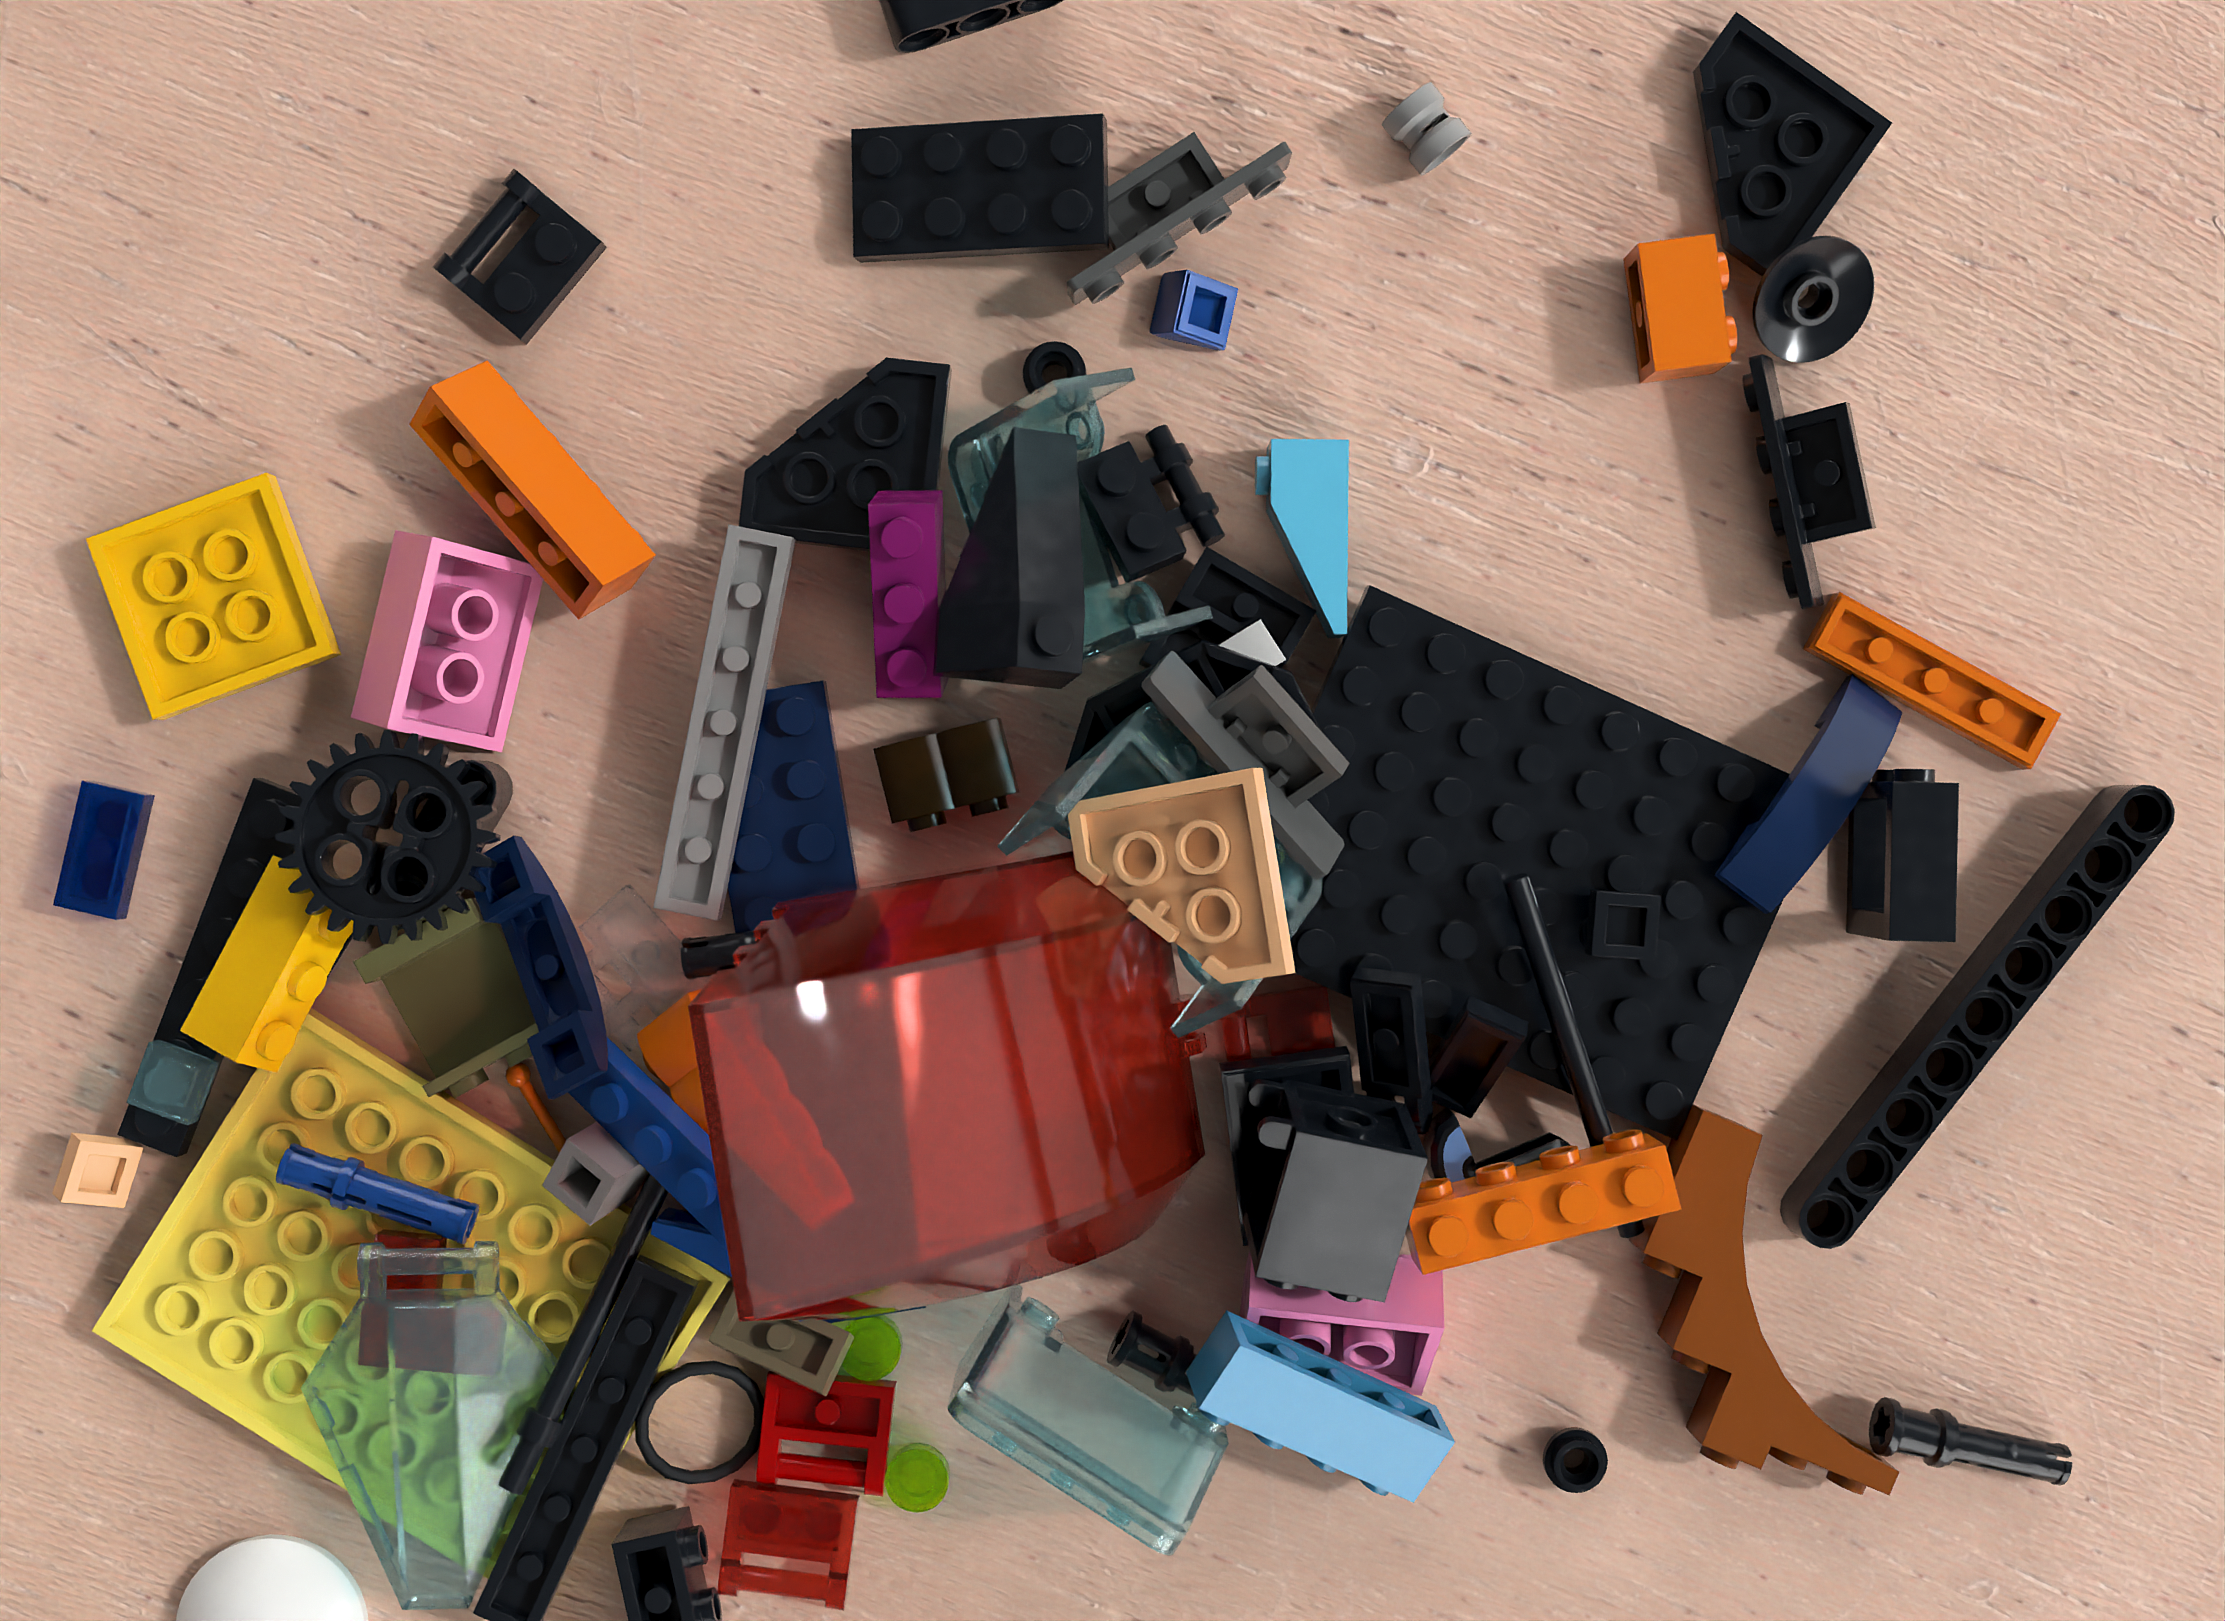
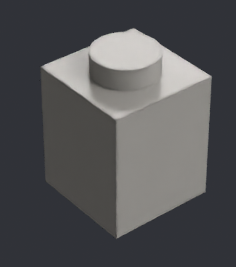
(594, 1174)

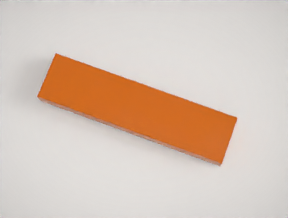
(1932, 681)

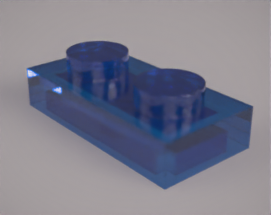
(103, 850)

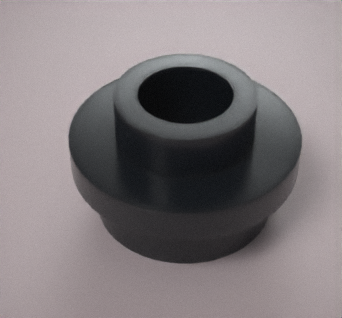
(1051, 354)
(1585, 1475)

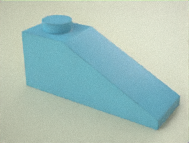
(1309, 511)

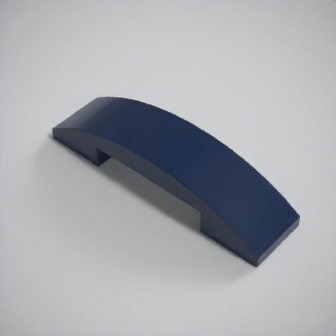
(1814, 797)
(550, 967)

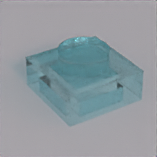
(172, 1082)

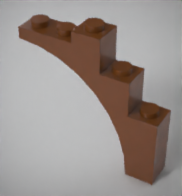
(1712, 1322)

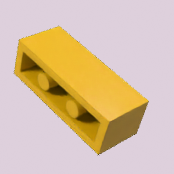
(266, 975)

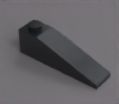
(1020, 578)

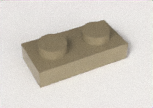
(800, 1351)

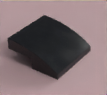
(1236, 602)

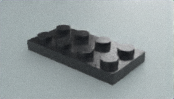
(980, 188)

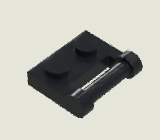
(536, 270)

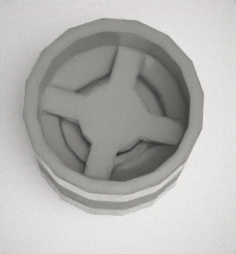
(1426, 128)

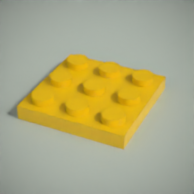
(213, 596)

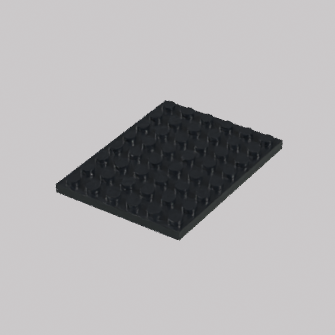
(1505, 768)

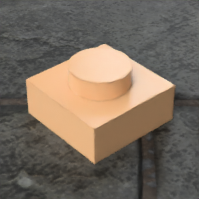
(97, 1170)

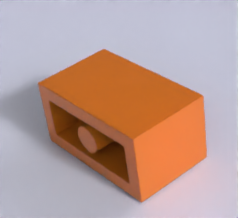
(1679, 308)

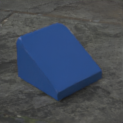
(1193, 309)

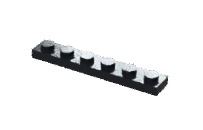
(237, 877)
(587, 1443)

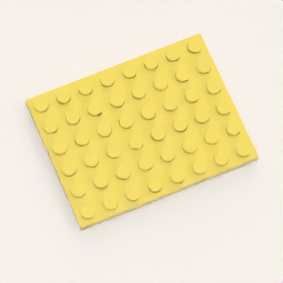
(262, 1274)

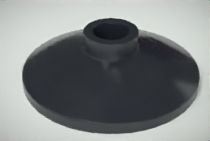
(1830, 311)

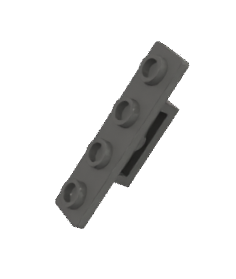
(1166, 201)
(1265, 729)

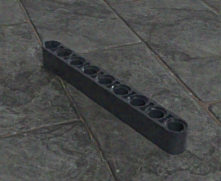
(2004, 1002)

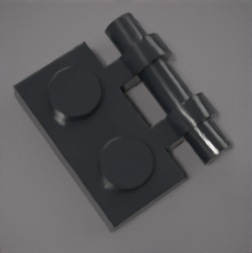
(1130, 513)

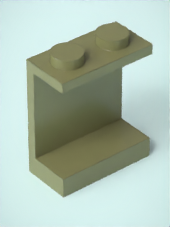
(457, 997)

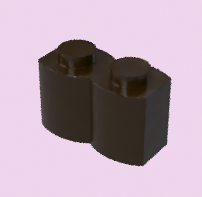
(946, 773)

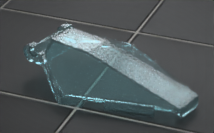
(426, 1414)

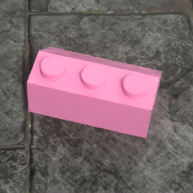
(447, 642)
(1378, 1338)

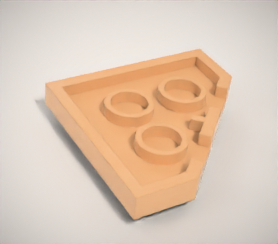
(1194, 868)

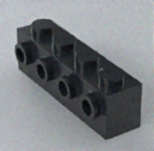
(662, 1569)

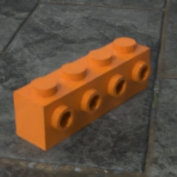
(531, 488)
(1540, 1201)

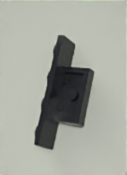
(1814, 476)

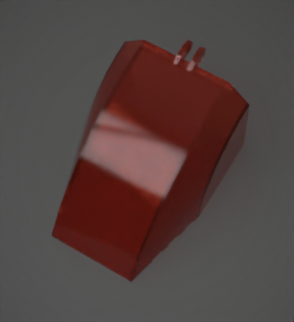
(942, 1088)

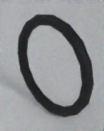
(677, 1375)

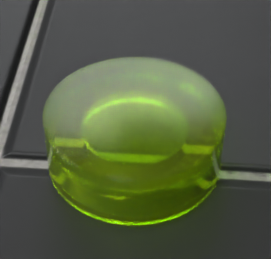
(874, 1348)
(917, 1477)

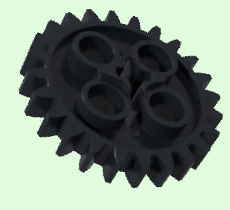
(329, 821)

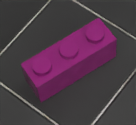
(906, 590)

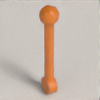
(519, 1077)

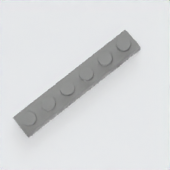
(724, 722)

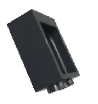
(1903, 858)

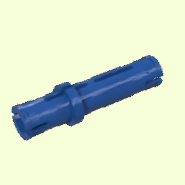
(353, 1185)

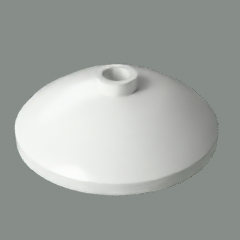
(273, 1581)

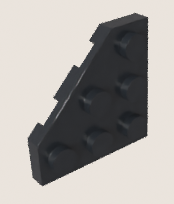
(1776, 141)
(867, 441)

